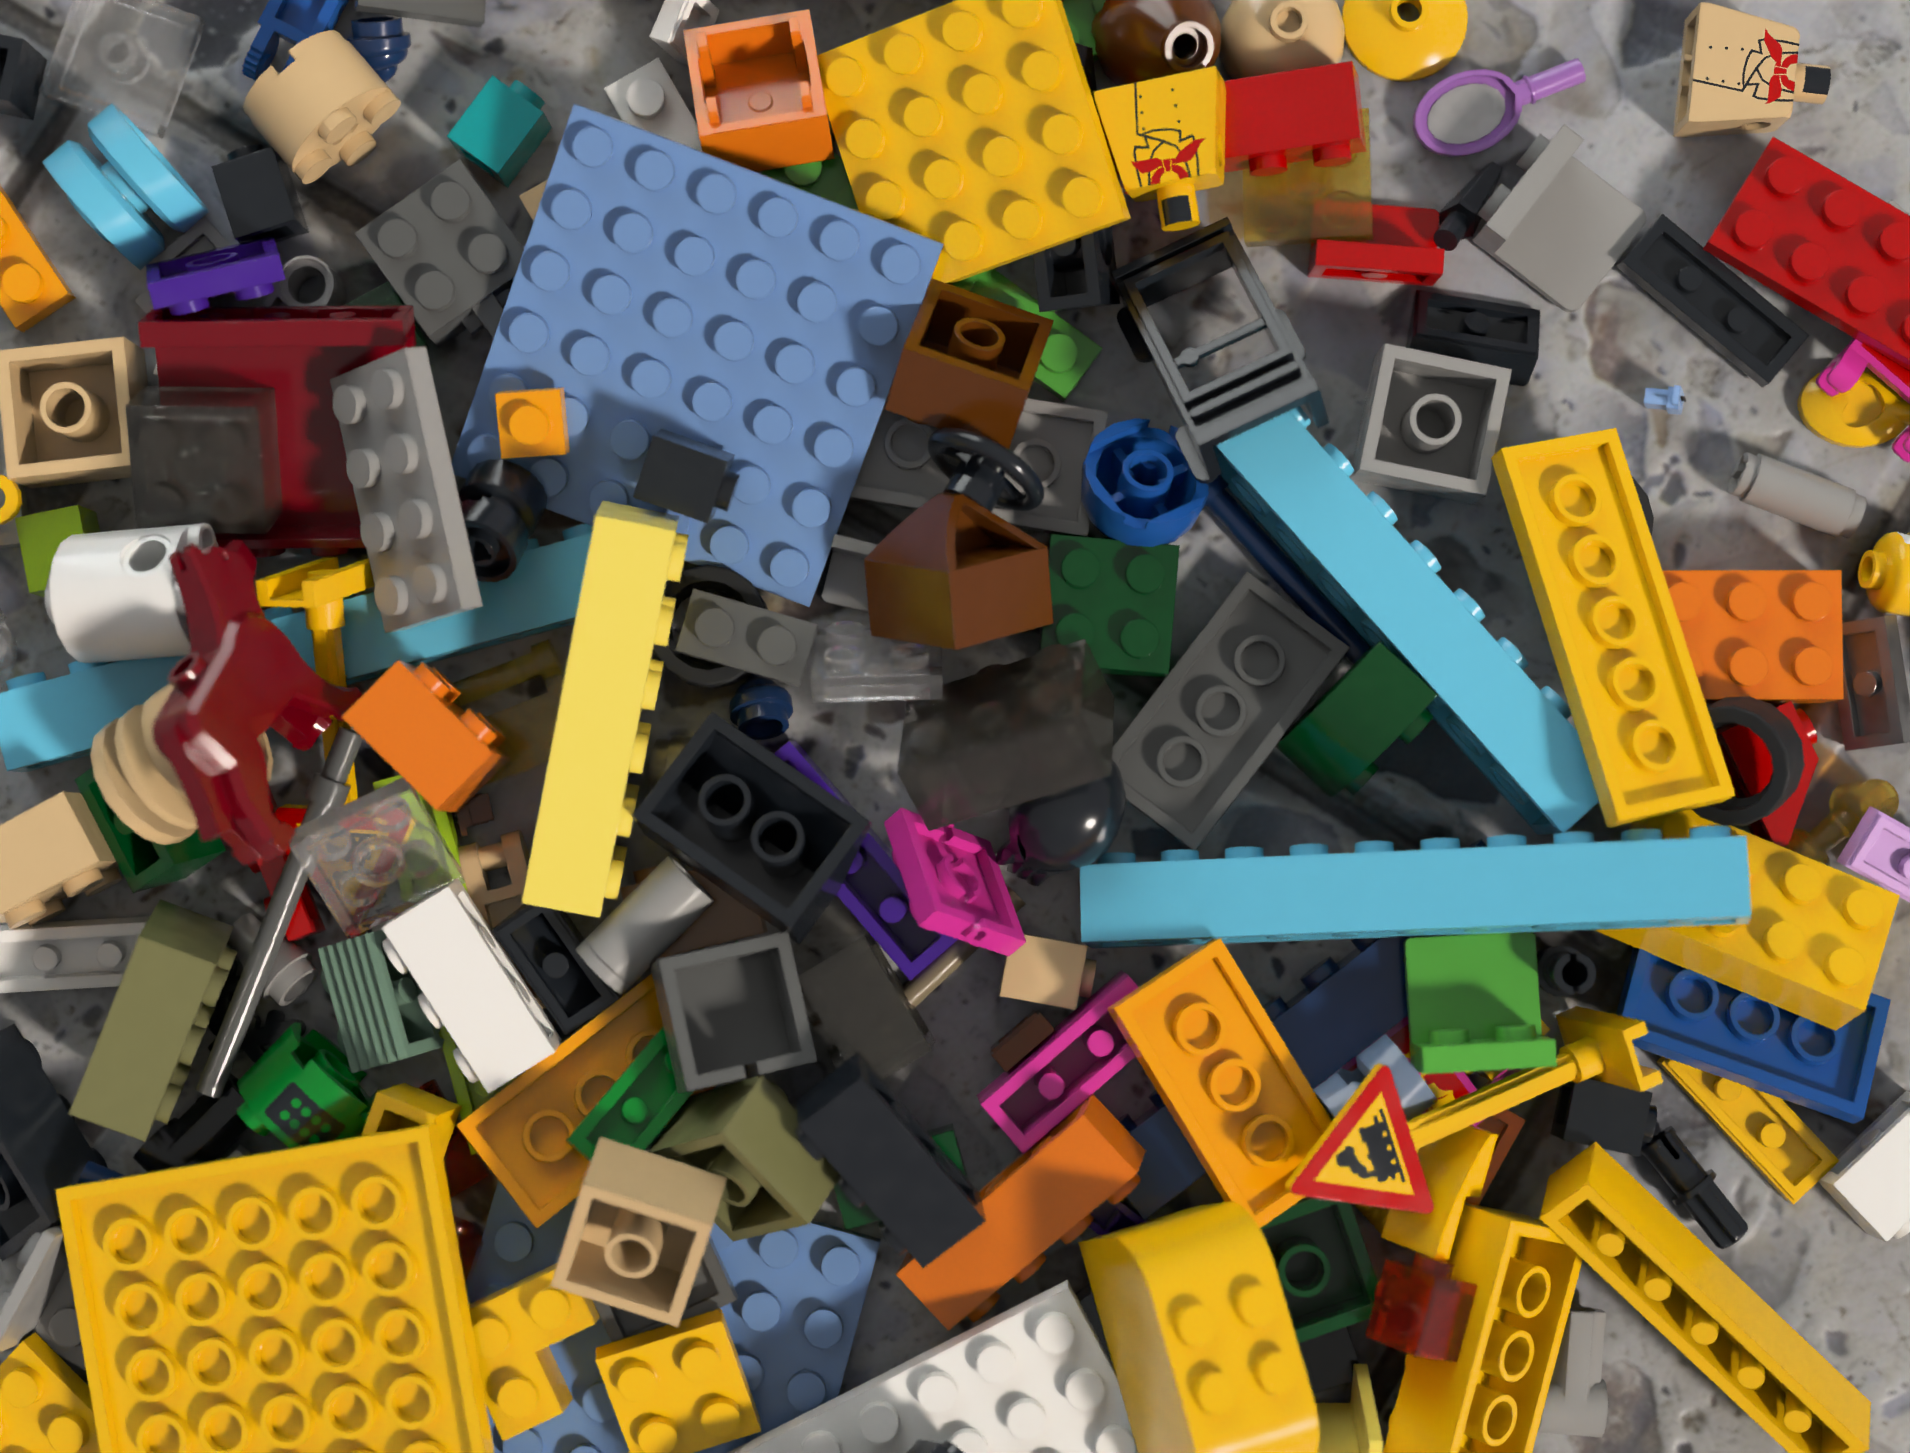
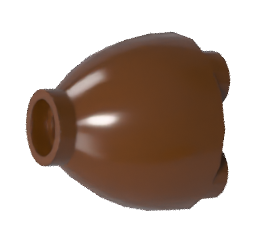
(1139, 36)

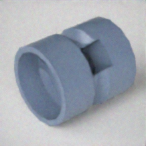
(1411, 1087)

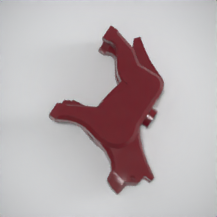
(229, 693)

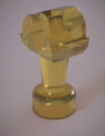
(1847, 809)

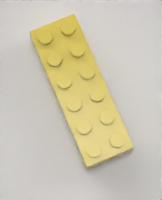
(600, 709)

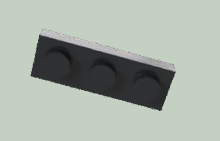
(1713, 301)

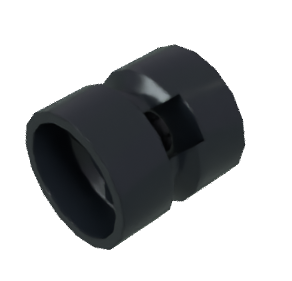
(500, 514)

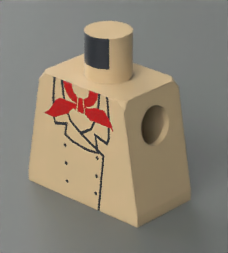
(1741, 74)

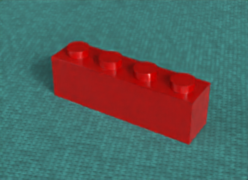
(1291, 119)

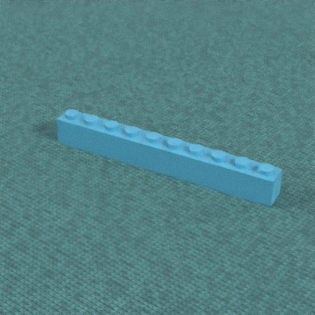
(58, 717)
(1417, 891)

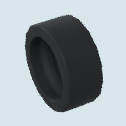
(703, 579)
(1786, 755)

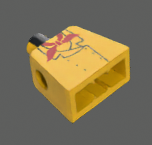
(1168, 140)

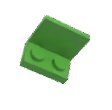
(1475, 1003)

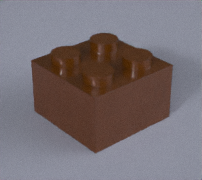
(968, 363)

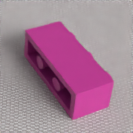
(1061, 1069)

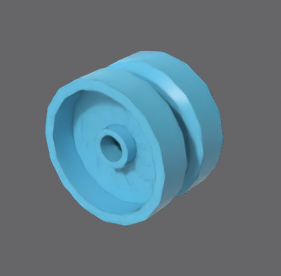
(120, 192)

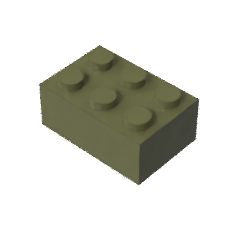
(156, 1021)

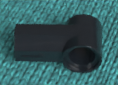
(198, 1135)

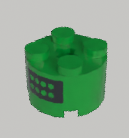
(304, 1091)

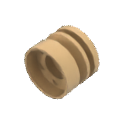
(141, 780)

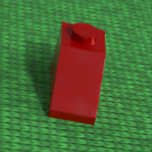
(1751, 770)

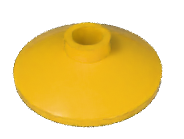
(1403, 48)

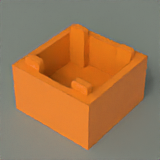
(759, 91)

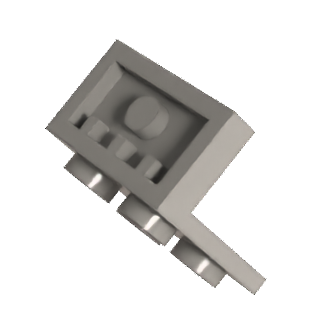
(43, 1299)

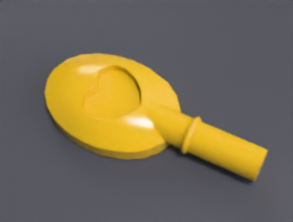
(1857, 418)

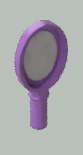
(1483, 107)

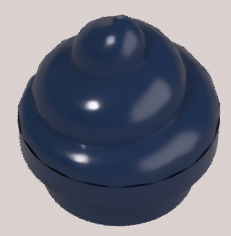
(381, 43)
(761, 708)

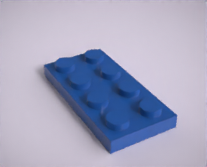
(1754, 1040)

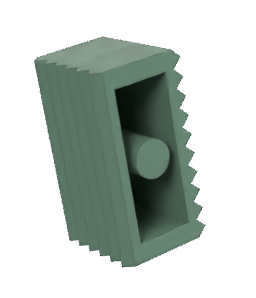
(374, 1004)

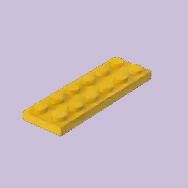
(1612, 627)

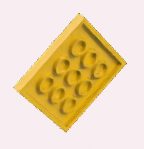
(974, 132)

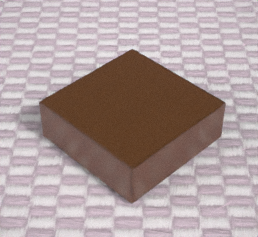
(1021, 1040)

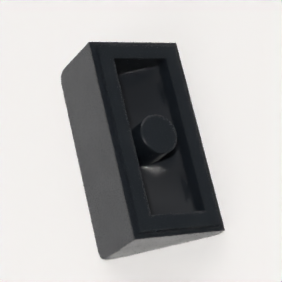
(1476, 332)
(544, 951)

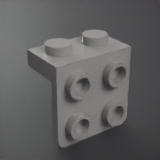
(1559, 222)

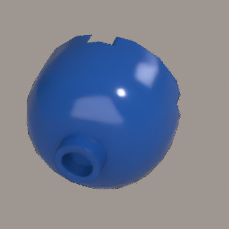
(1140, 485)

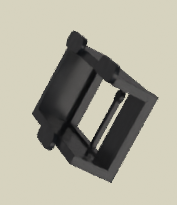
(1240, 397)

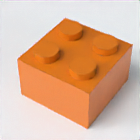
(428, 736)

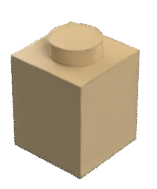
(1048, 972)

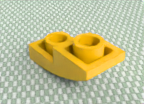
(1452, 1171)

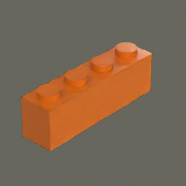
(1029, 1208)

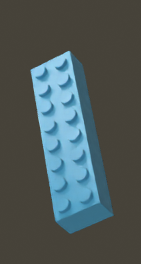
(1395, 597)

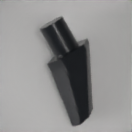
(1459, 217)

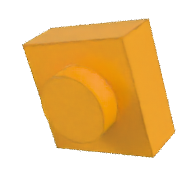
(532, 422)

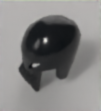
(1063, 829)

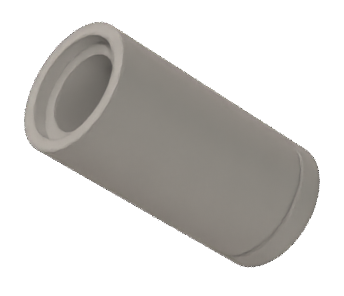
(644, 925)

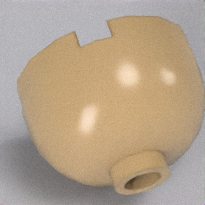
(1280, 36)

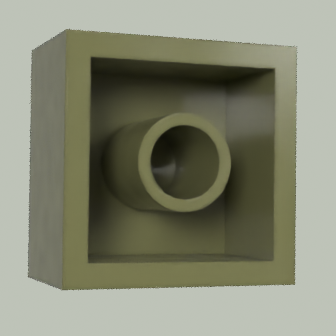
(751, 1140)

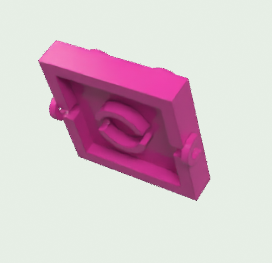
(954, 883)

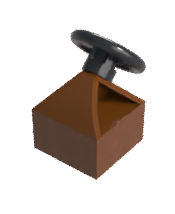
(954, 566)

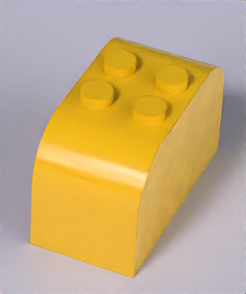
(1201, 1335)

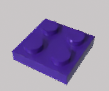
(239, 268)

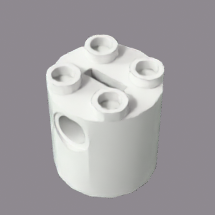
(119, 594)

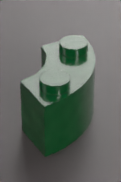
(1358, 721)

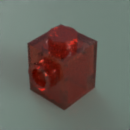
(1421, 1308)

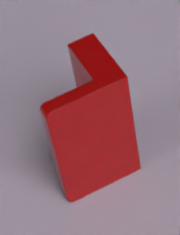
(1399, 253)

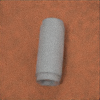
(1797, 495)

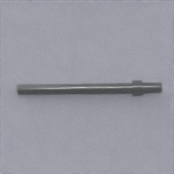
(326, 793)

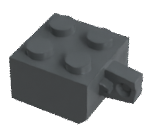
(446, 255)

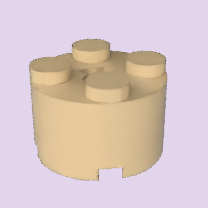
(320, 106)

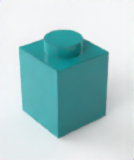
(501, 129)

